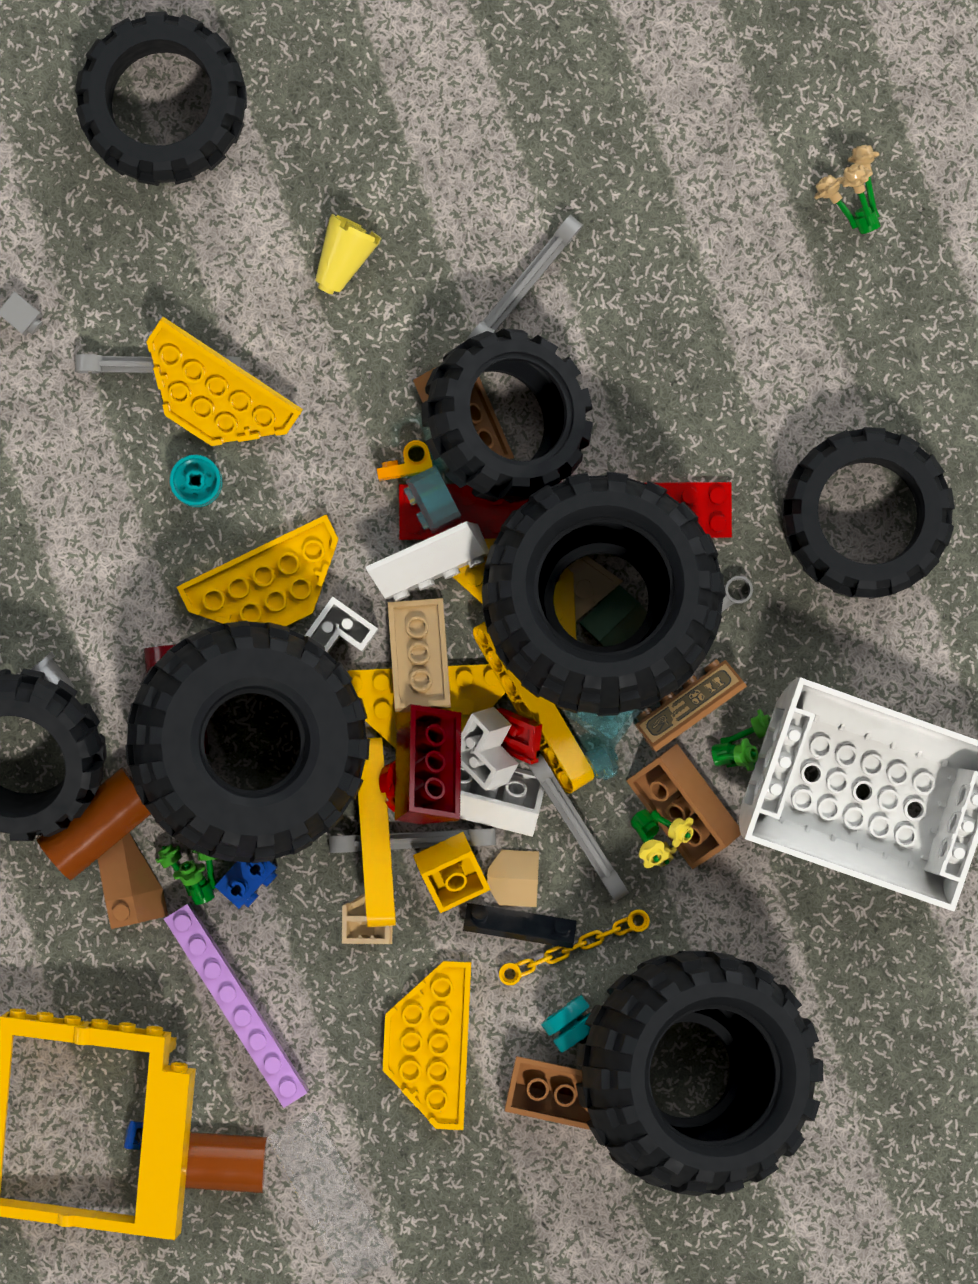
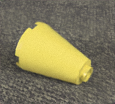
(343, 253)

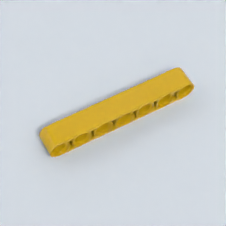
(557, 741)
(376, 841)

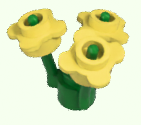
(655, 851)

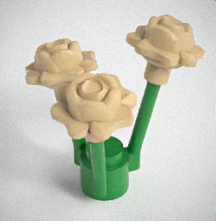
(855, 177)

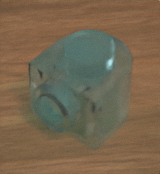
(602, 761)

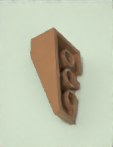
(129, 885)

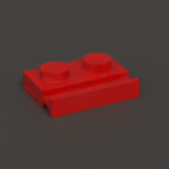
(522, 738)

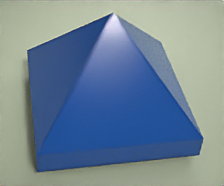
(130, 1142)

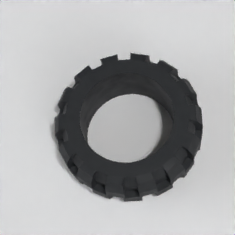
(148, 36)
(932, 500)
(82, 746)

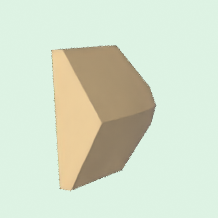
(514, 878)
(355, 925)

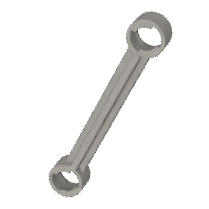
(530, 276)
(121, 364)
(578, 828)
(414, 840)

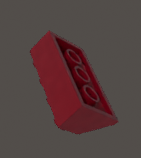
(427, 765)

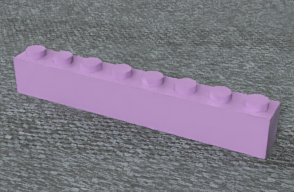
(236, 1005)

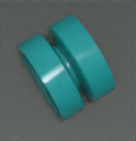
(182, 476)
(569, 1022)

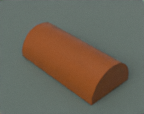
(107, 820)
(226, 1162)

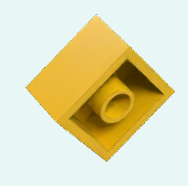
(451, 872)

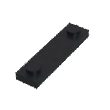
(520, 925)

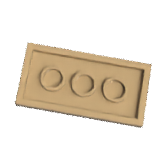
(419, 653)

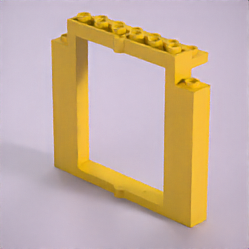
(164, 1125)

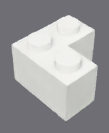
(341, 621)
(482, 749)

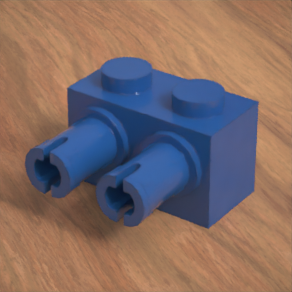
(243, 881)

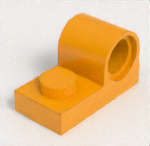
(393, 470)

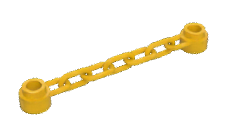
(581, 943)

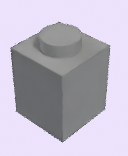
(21, 314)

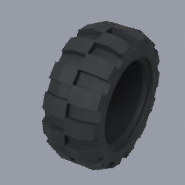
(553, 385)

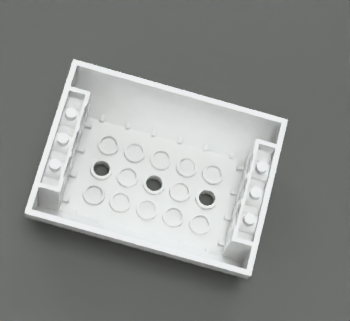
(875, 836)

